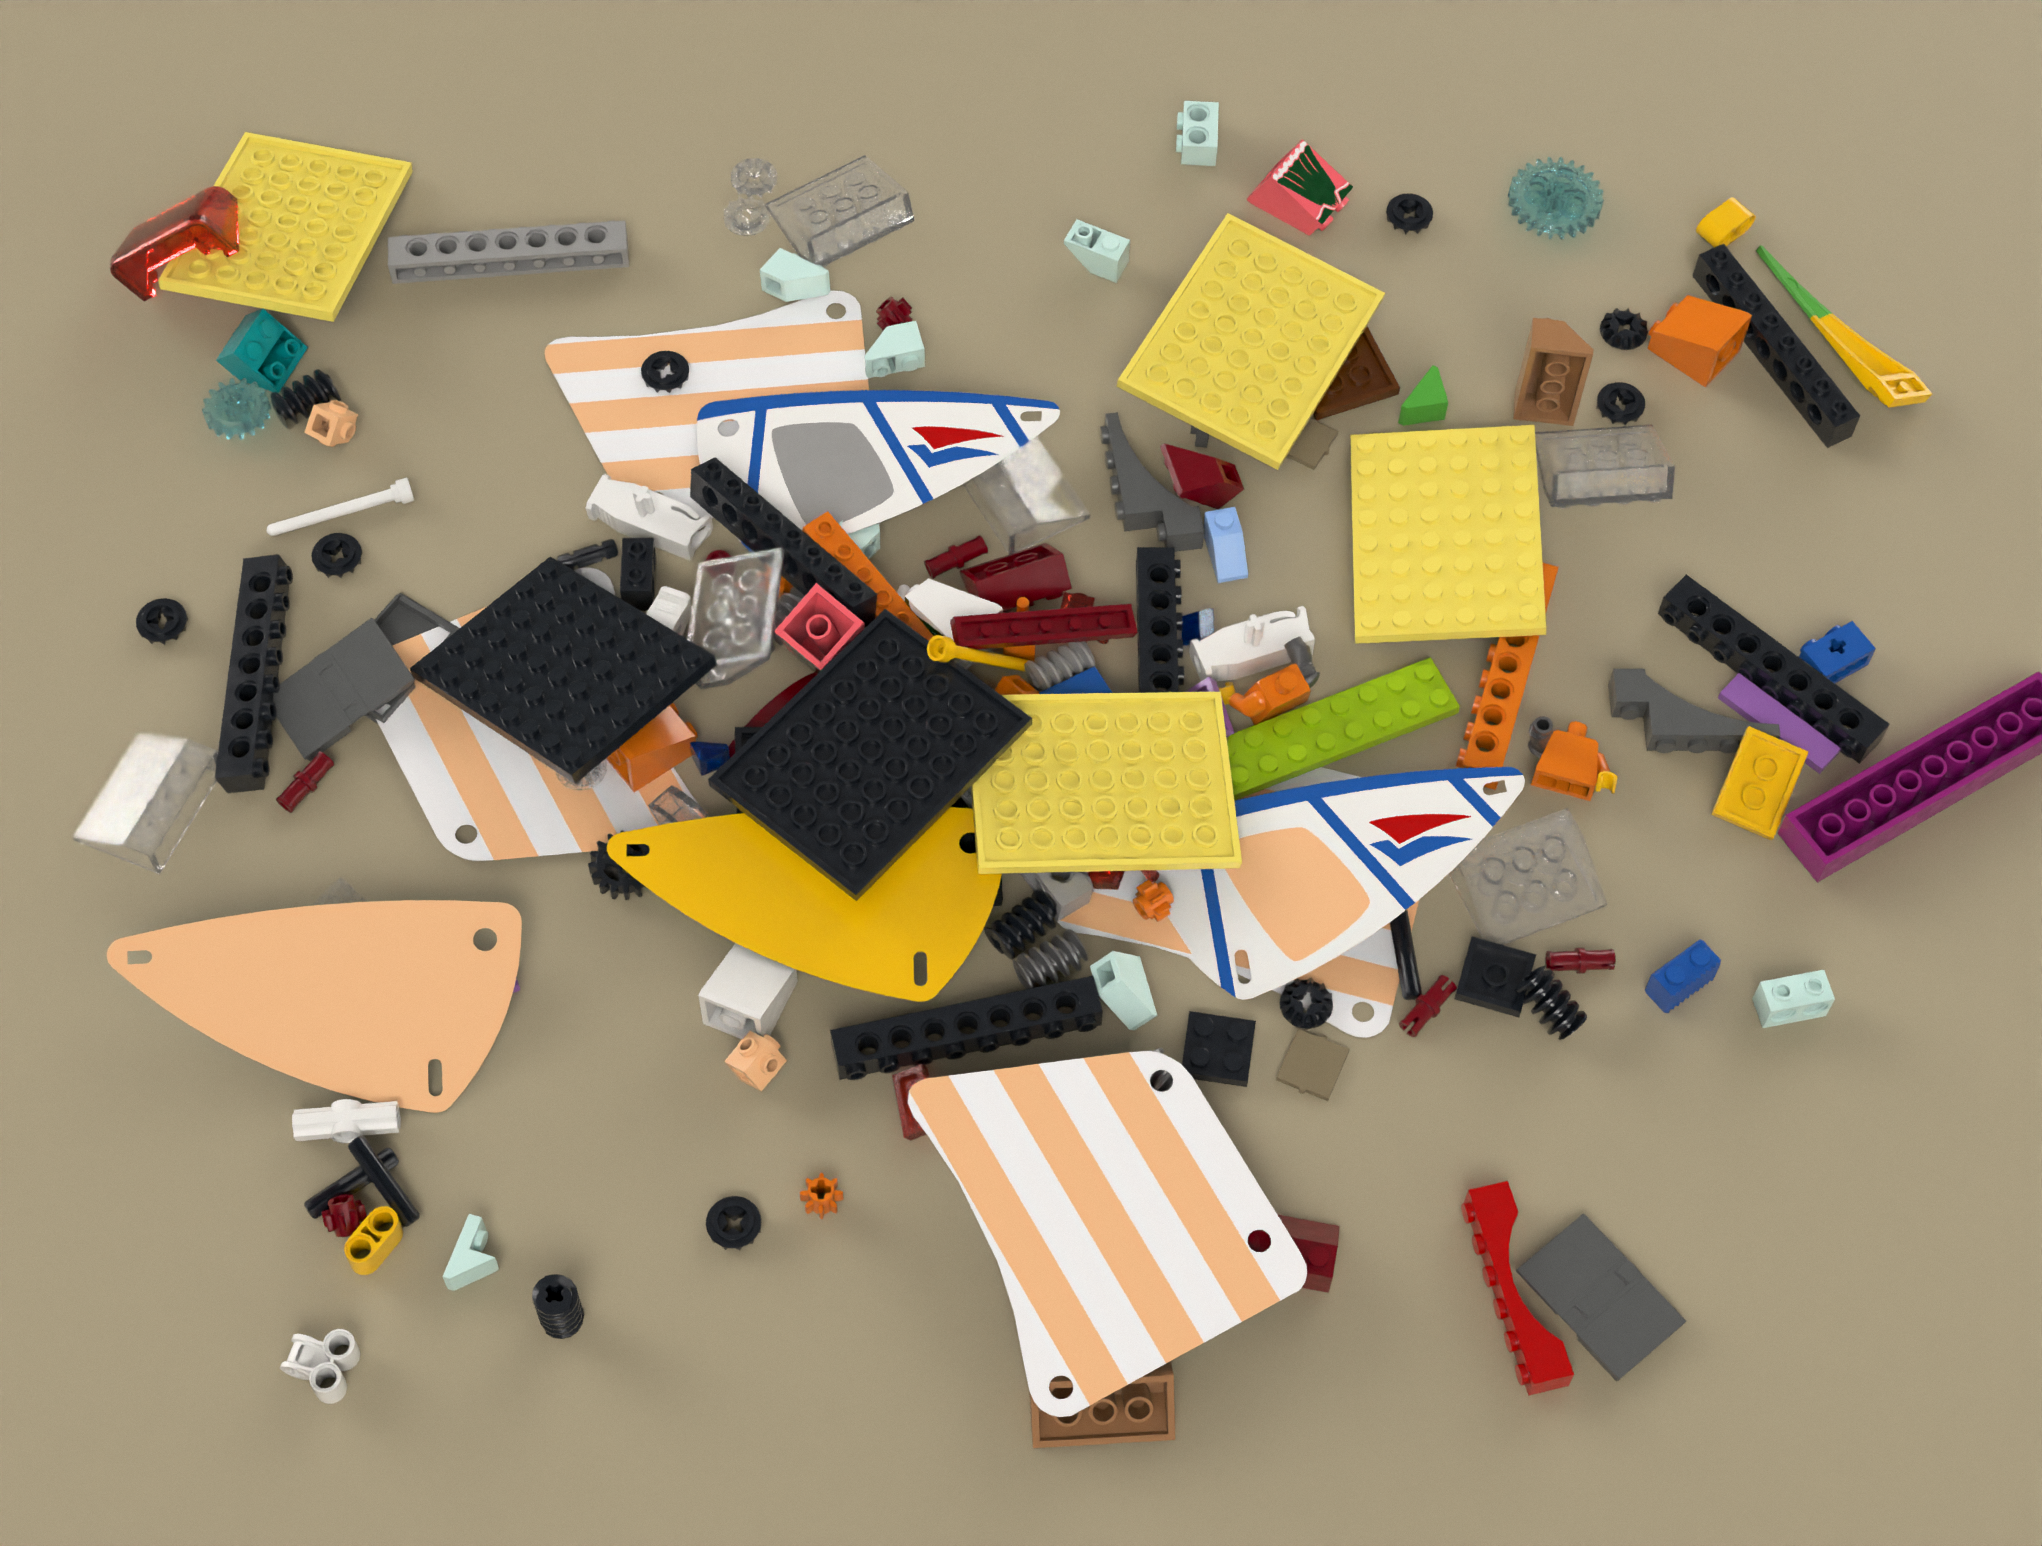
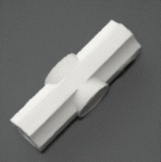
(346, 1120)

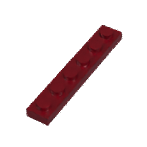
(1044, 626)

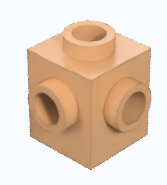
(331, 423)
(756, 1060)

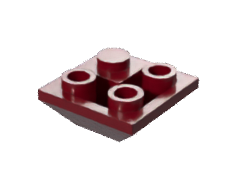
(1201, 476)

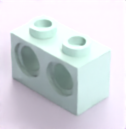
(1199, 133)
(1793, 998)

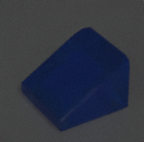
(1197, 625)
(709, 756)

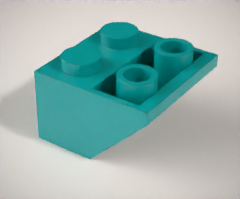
(262, 351)

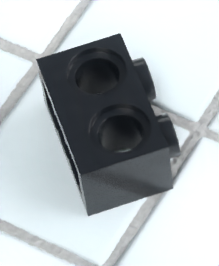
(638, 572)

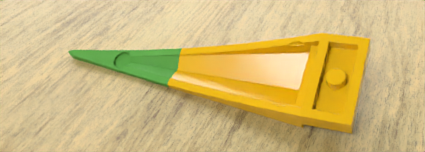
(1877, 371)

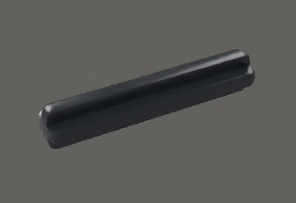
(1405, 957)
(383, 1180)
(347, 1184)

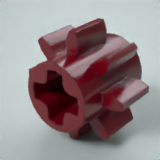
(893, 312)
(344, 1215)

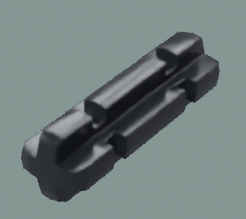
(589, 554)

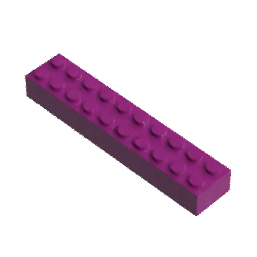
(1917, 781)

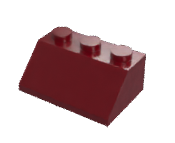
(1027, 573)
(1316, 1244)

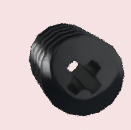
(303, 396)
(1021, 924)
(1552, 1002)
(558, 1306)

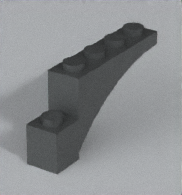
(1142, 499)
(1673, 722)

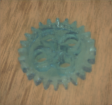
(1555, 198)

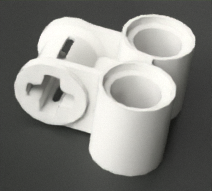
(316, 1362)

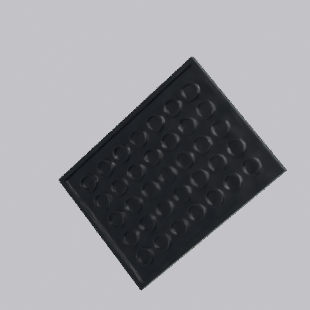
(563, 668)
(869, 754)

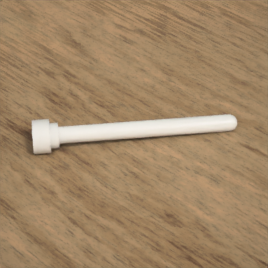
(399, 492)

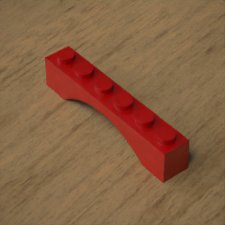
(1539, 1354)

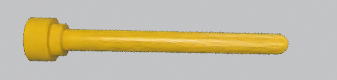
(944, 649)

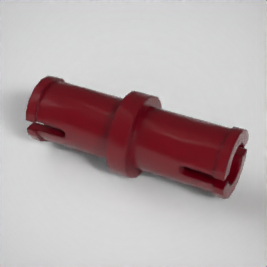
(956, 556)
(305, 782)
(1580, 960)
(1427, 1006)

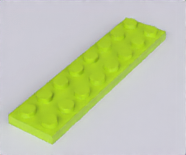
(1338, 727)

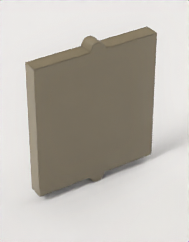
(1312, 444)
(1312, 1064)

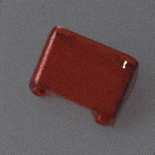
(200, 221)

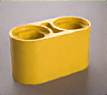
(1725, 223)
(369, 1238)

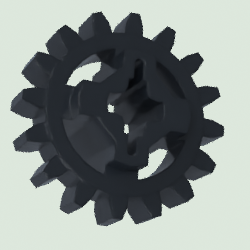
(605, 870)

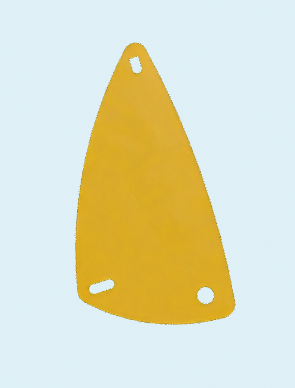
(779, 906)

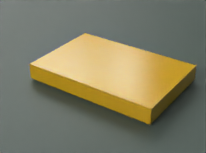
(1759, 783)

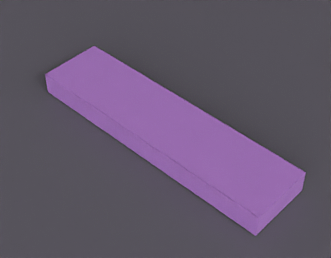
(1761, 708)

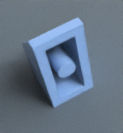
(1225, 544)

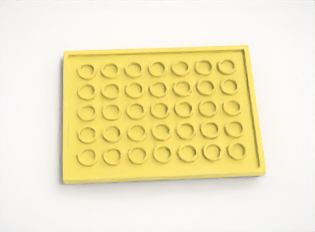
(301, 226)
(1251, 341)
(1446, 535)
(1110, 787)

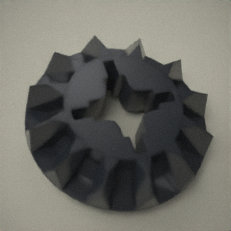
(1406, 204)
(1627, 338)
(660, 360)
(1627, 395)
(331, 545)
(150, 615)
(1316, 1013)
(734, 1208)

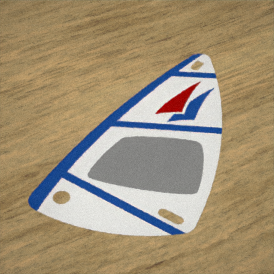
(865, 449)

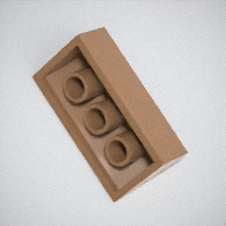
(1552, 373)
(1132, 1414)

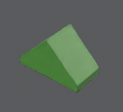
(1426, 402)

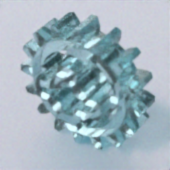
(236, 408)

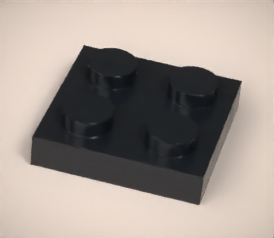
(1492, 975)
(1218, 1048)

